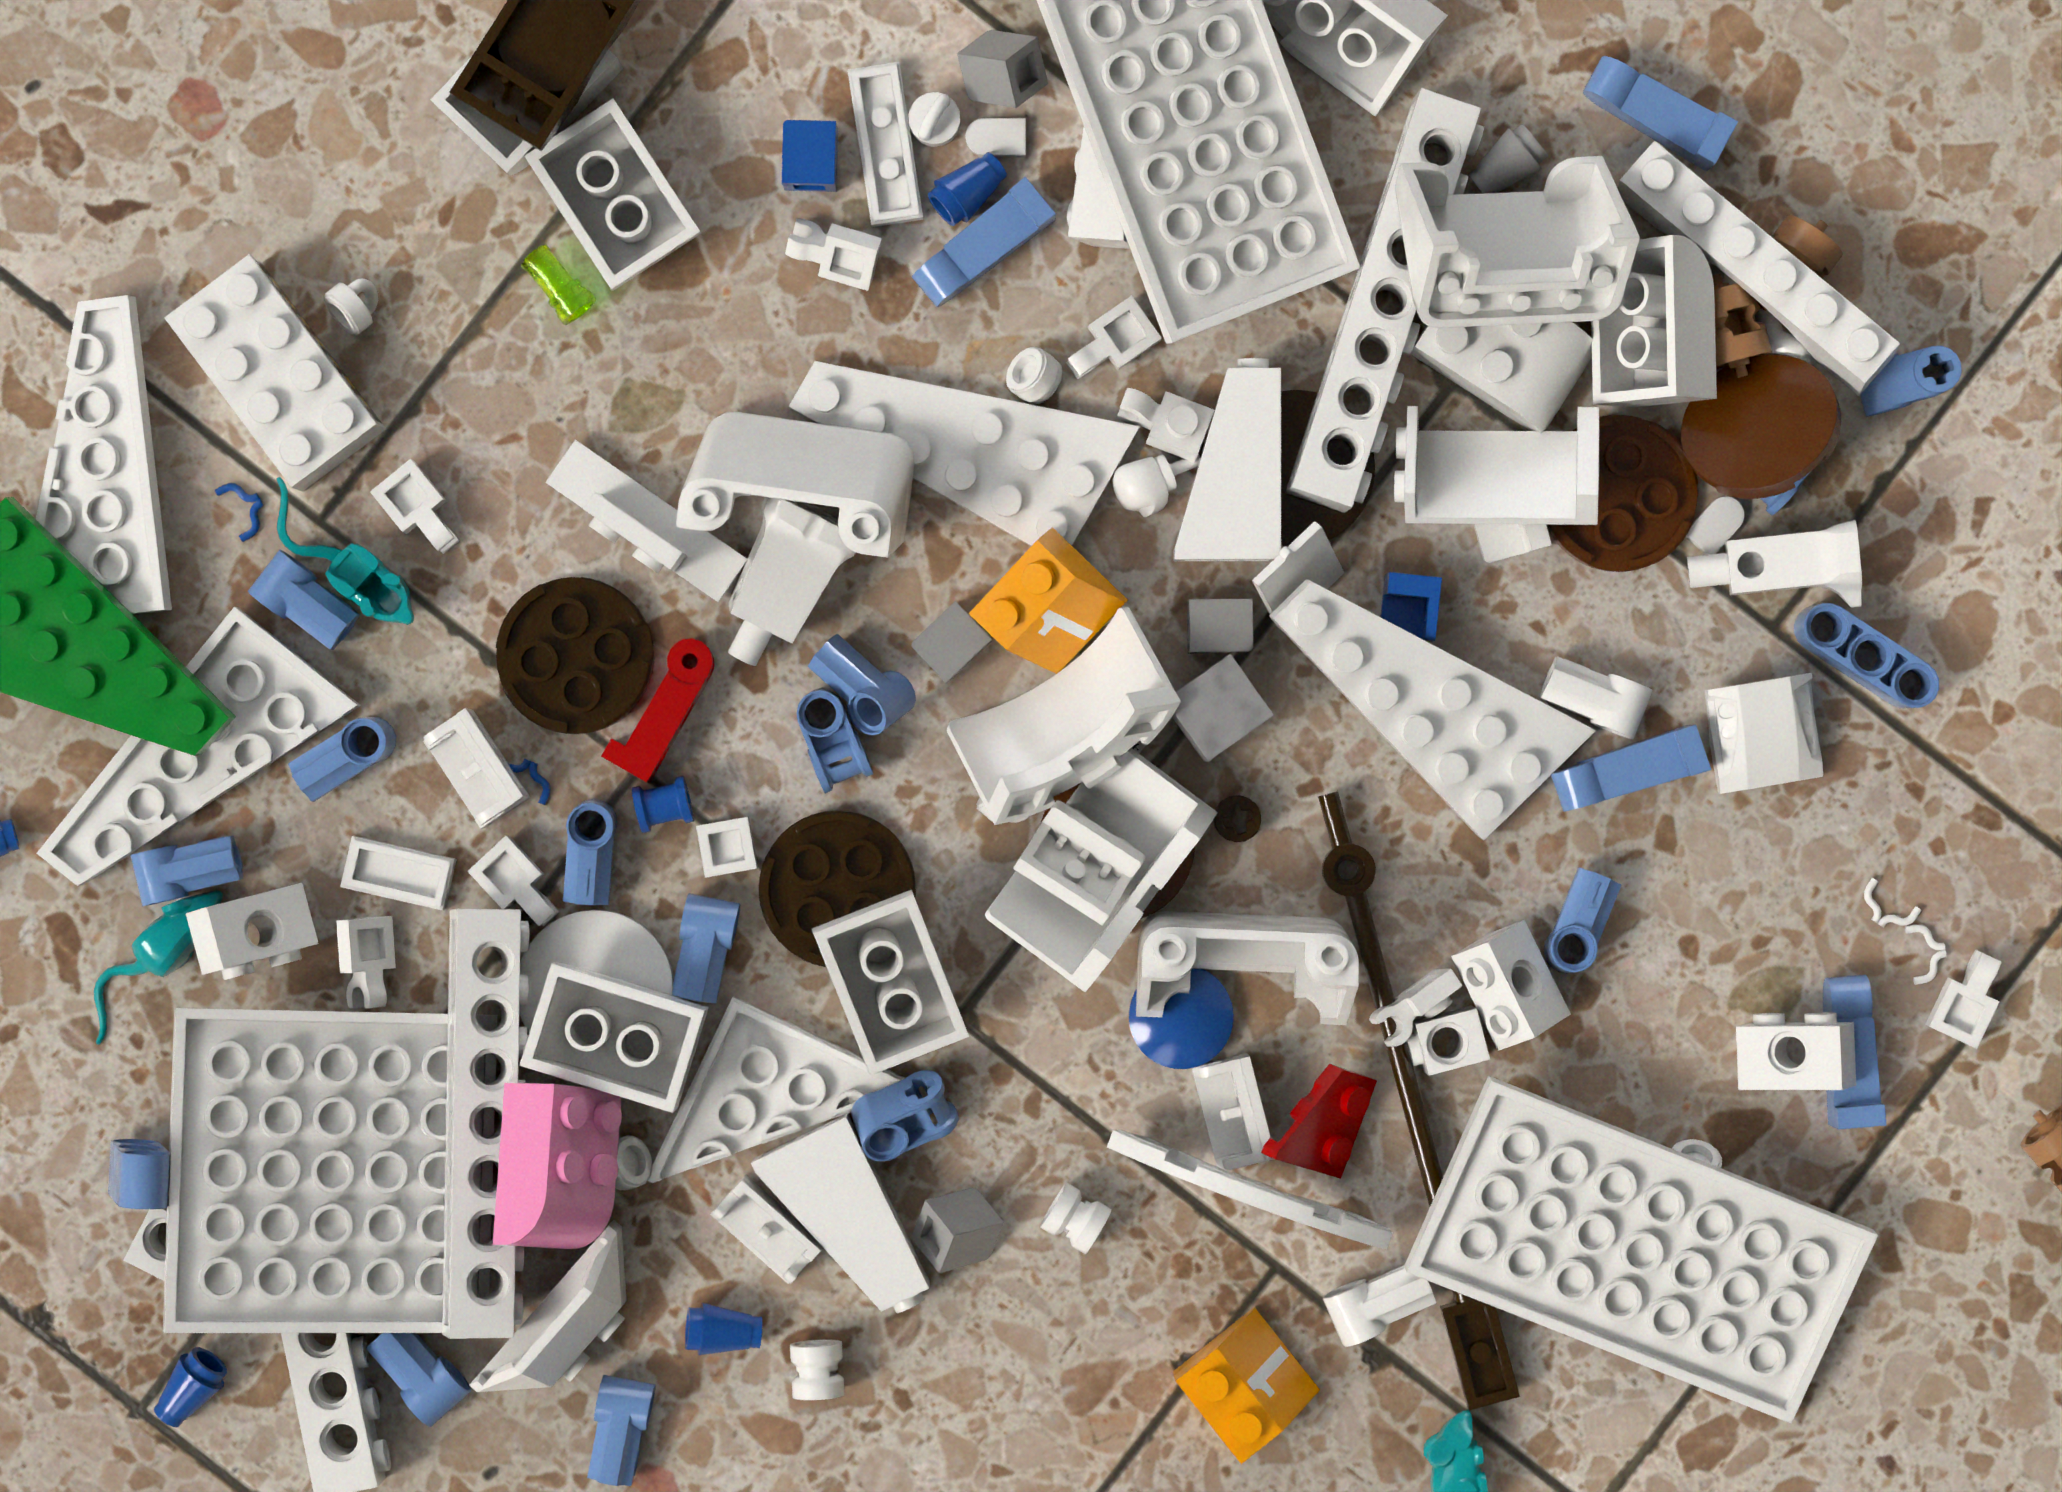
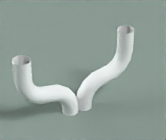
(1877, 910)
(1935, 958)

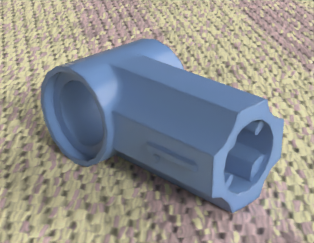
(293, 593)
(872, 696)
(340, 758)
(588, 858)
(175, 871)
(1584, 917)
(707, 934)
(427, 1382)
(621, 1415)

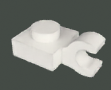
(842, 252)
(1118, 335)
(1174, 425)
(412, 502)
(510, 877)
(365, 951)
(1425, 997)
(1964, 1008)

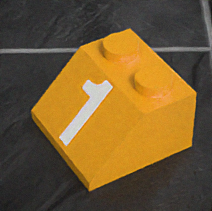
(1048, 604)
(1246, 1385)

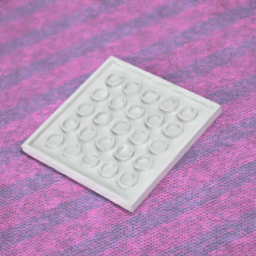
(311, 1171)

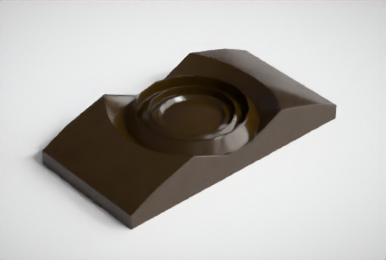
(539, 62)

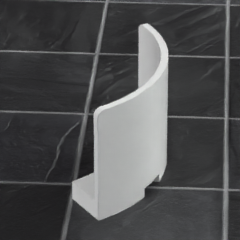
(1068, 725)
(1151, 815)

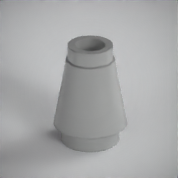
(1508, 161)

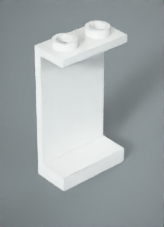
(1499, 474)

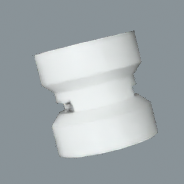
(1078, 1219)
(817, 1369)

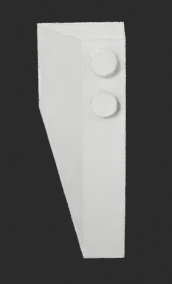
(1357, 44)

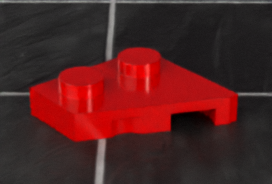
(1325, 1122)

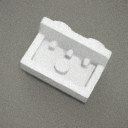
(1079, 862)

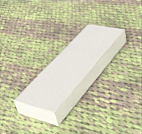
(885, 144)

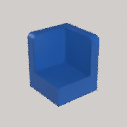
(809, 155)
(1412, 603)

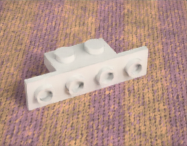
(646, 521)

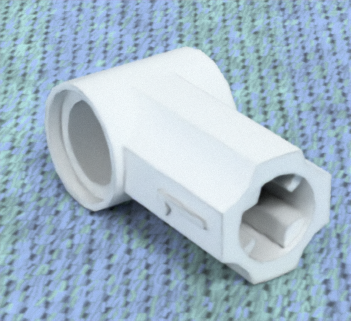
(1607, 700)
(1366, 1307)

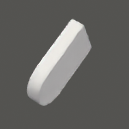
(997, 136)
(1716, 524)

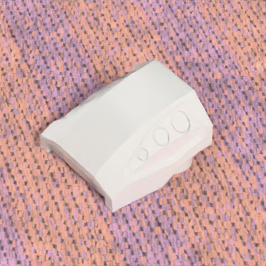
(1763, 733)

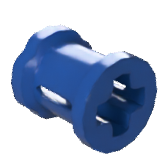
(662, 804)

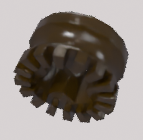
(1251, 826)

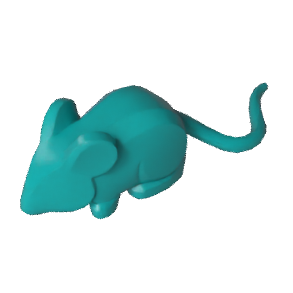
(355, 574)
(159, 948)
(1456, 1457)

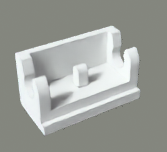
(475, 767)
(1232, 1111)
(767, 1229)

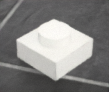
(727, 847)

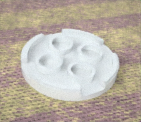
(599, 943)

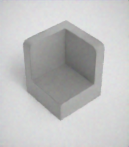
(1002, 68)
(1219, 625)
(951, 642)
(957, 1229)

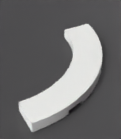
(1249, 1190)

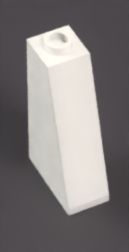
(1238, 480)
(847, 1210)

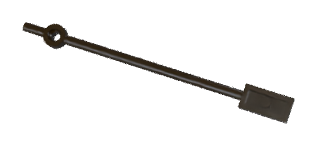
(1469, 1323)

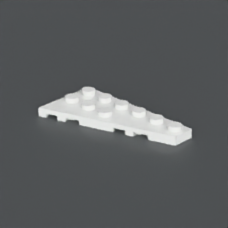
(986, 453)
(102, 472)
(1453, 723)
(155, 787)

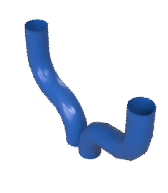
(247, 498)
(535, 776)

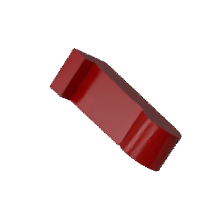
(689, 671)

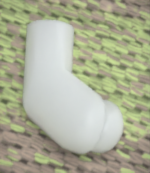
(1781, 341)

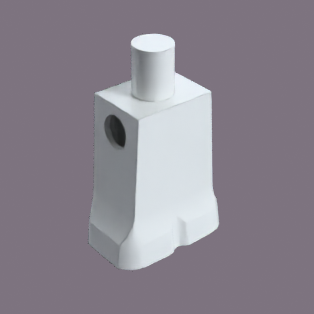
(1786, 562)
(784, 574)

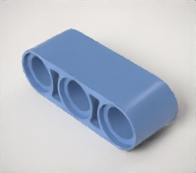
(1891, 658)
(139, 1174)

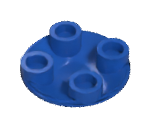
(1191, 1025)

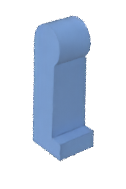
(1660, 112)
(985, 243)
(1632, 768)
(1860, 1104)

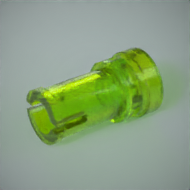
(563, 291)

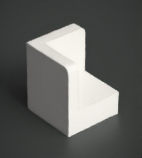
(1510, 540)

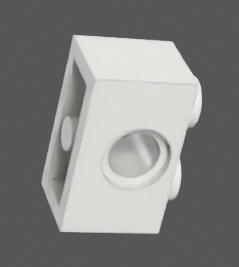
(223, 937)
(1511, 985)
(1765, 1062)

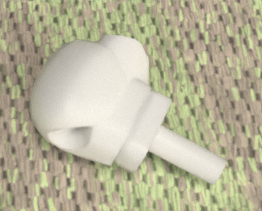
(1146, 483)

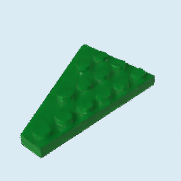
(85, 653)

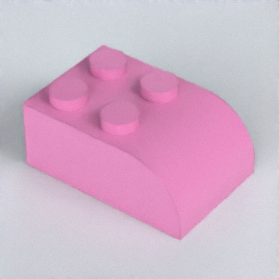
(556, 1165)

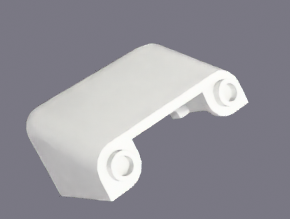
(1516, 253)
(807, 463)
(1310, 947)

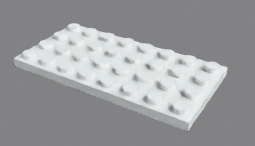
(1201, 153)
(1640, 1250)

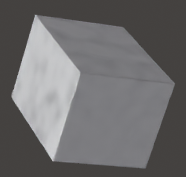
(1219, 708)

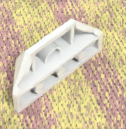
(564, 1322)

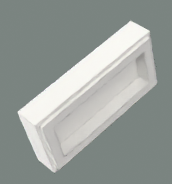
(398, 873)

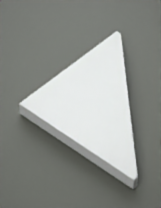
(760, 1085)

